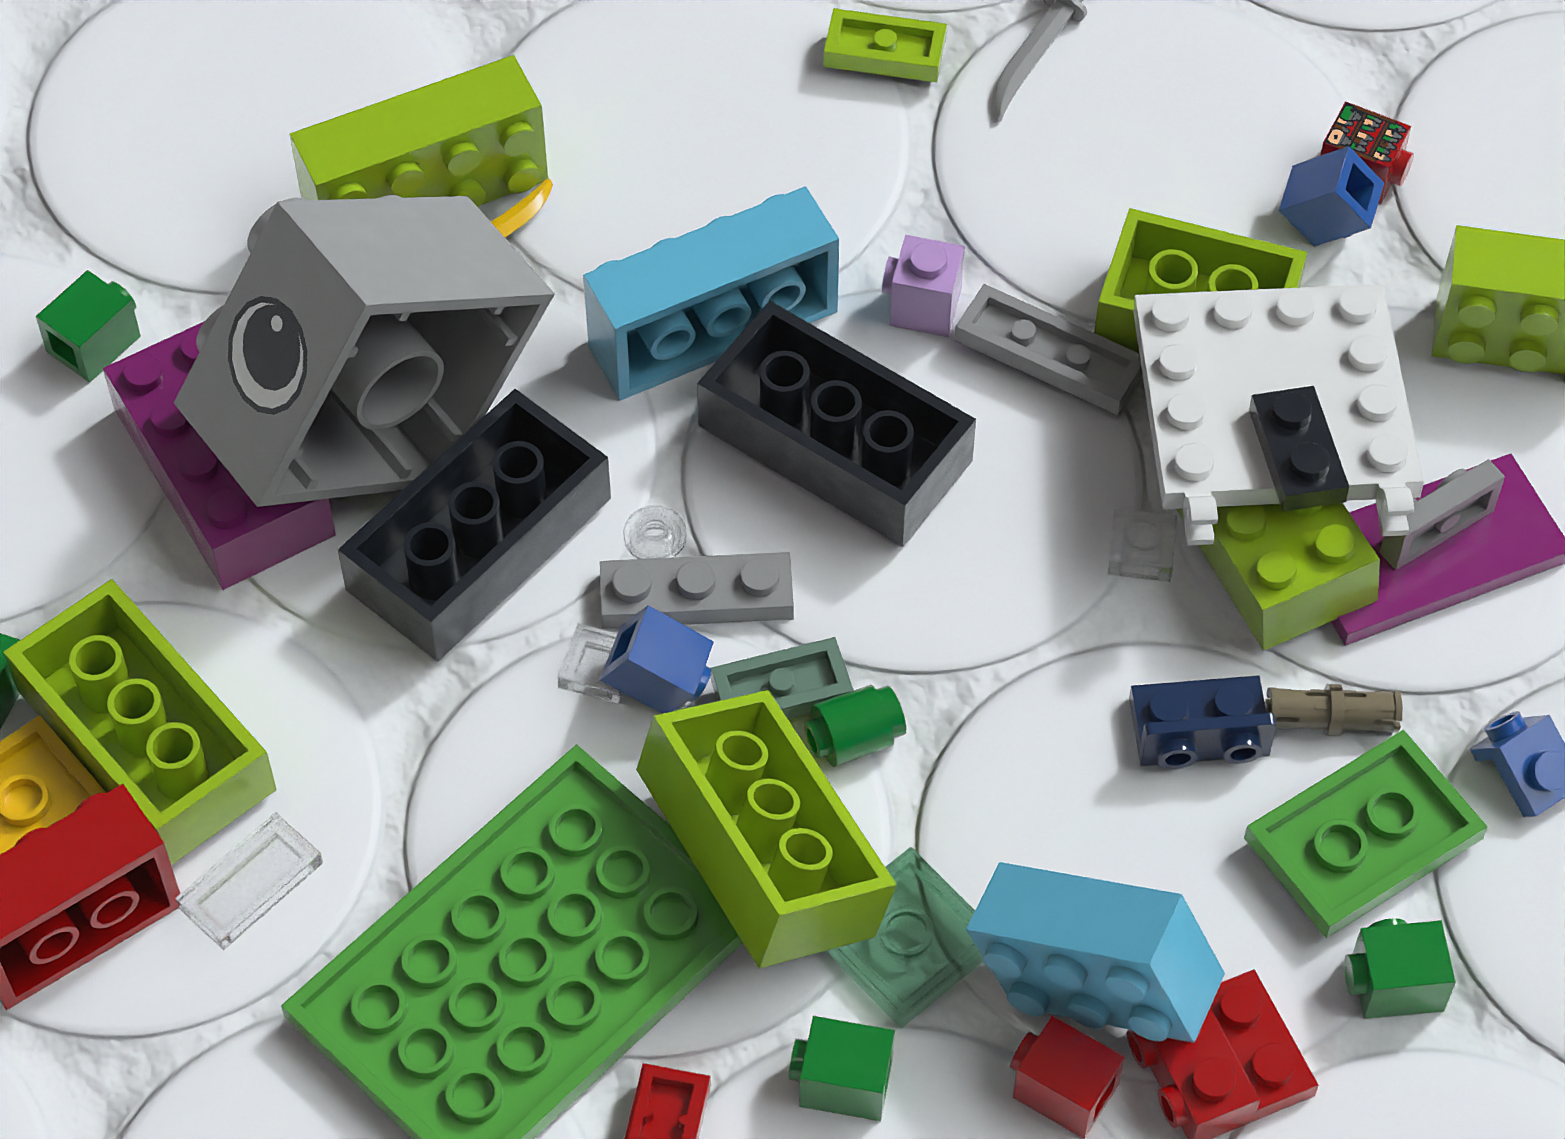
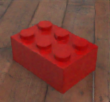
(79, 891)

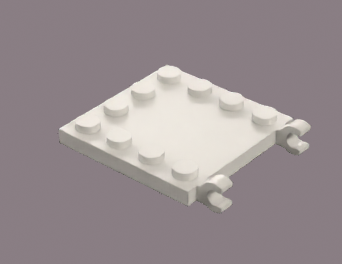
(1221, 347)

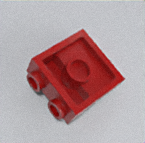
(1234, 1070)

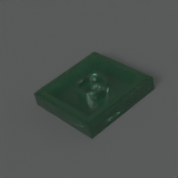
(918, 946)

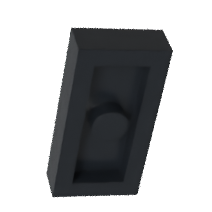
(1298, 448)

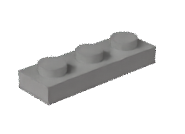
(1049, 348)
(699, 588)

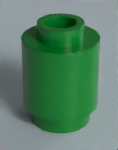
(855, 724)

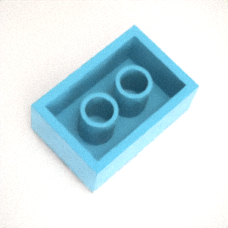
(1096, 952)

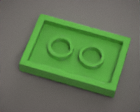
(1365, 833)

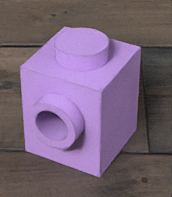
(924, 285)

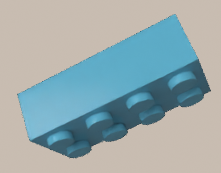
(699, 291)

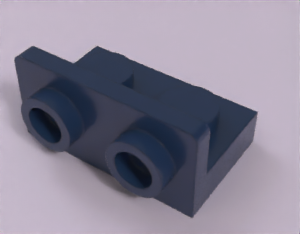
(1201, 721)

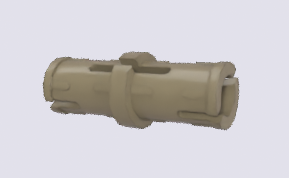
(1335, 709)

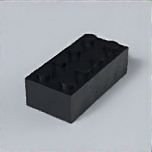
(836, 422)
(475, 524)

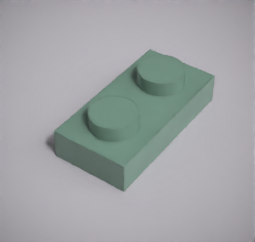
(792, 675)

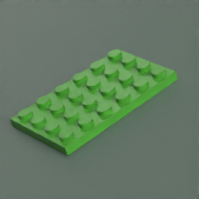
(520, 963)

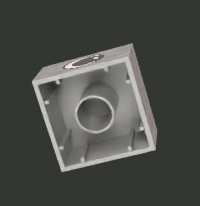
(358, 344)

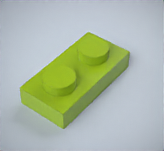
(885, 45)

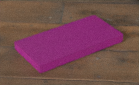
(1489, 554)

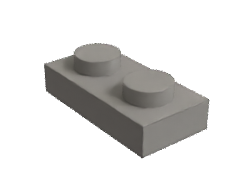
(1452, 507)

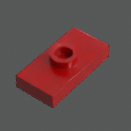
(668, 1104)

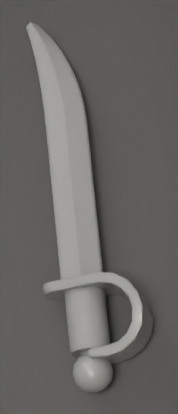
(1034, 48)

